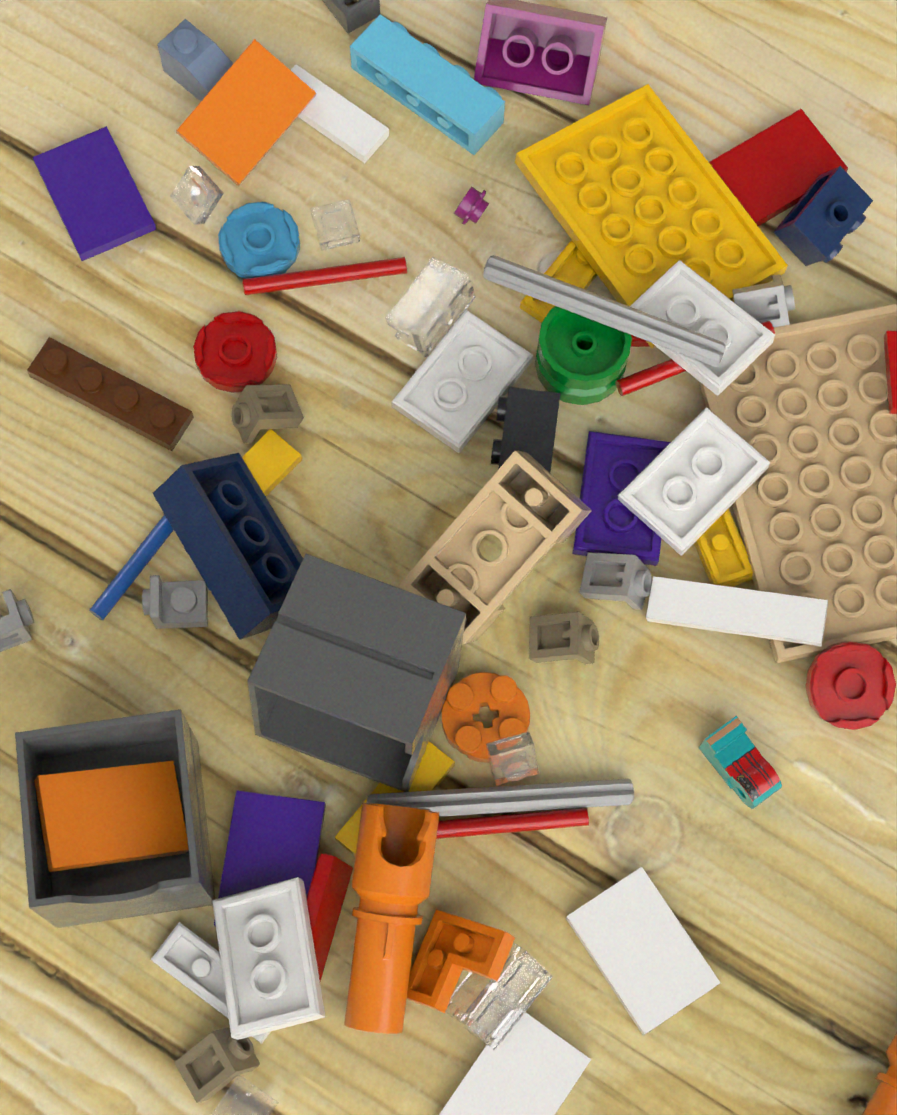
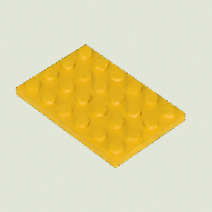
(643, 199)

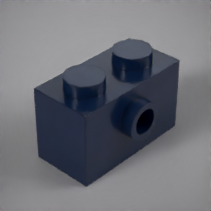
(824, 217)

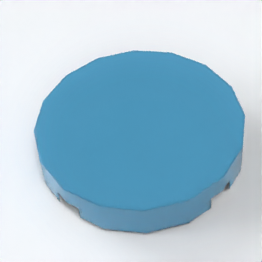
(259, 240)

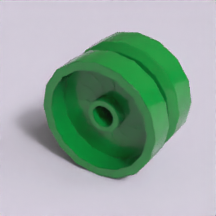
(580, 357)

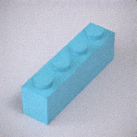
(427, 83)

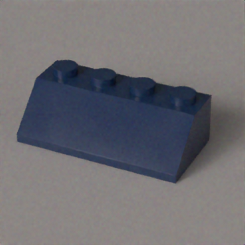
(232, 539)

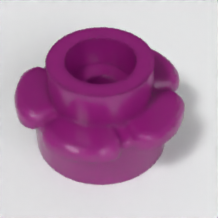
(472, 206)

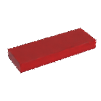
(325, 903)

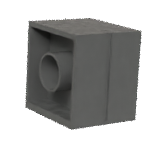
(356, 672)
(124, 887)

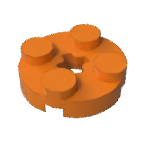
(467, 698)

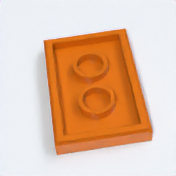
(246, 112)
(111, 815)

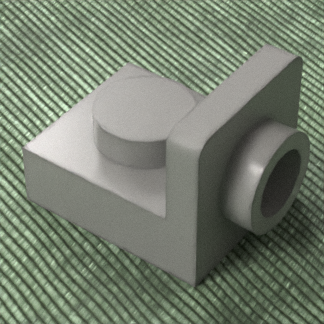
(767, 301)
(616, 579)
(176, 603)
(14, 626)

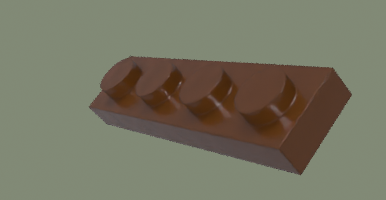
(110, 394)

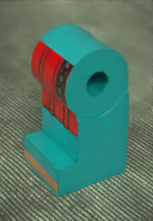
(740, 763)

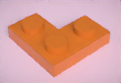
(448, 949)

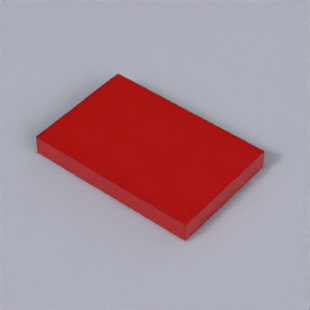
(776, 166)

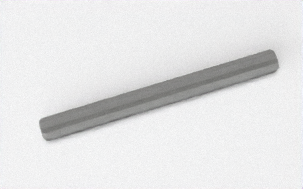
(604, 310)
(514, 798)

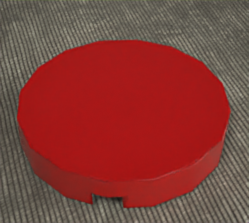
(235, 351)
(850, 685)

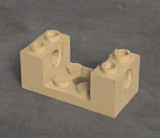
(527, 514)

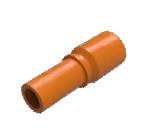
(391, 880)

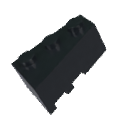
(528, 425)

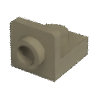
(265, 408)
(562, 638)
(215, 1063)

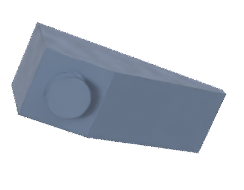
(193, 59)

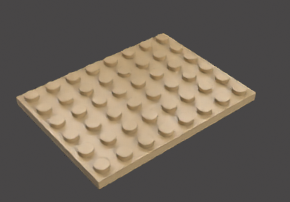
(828, 502)

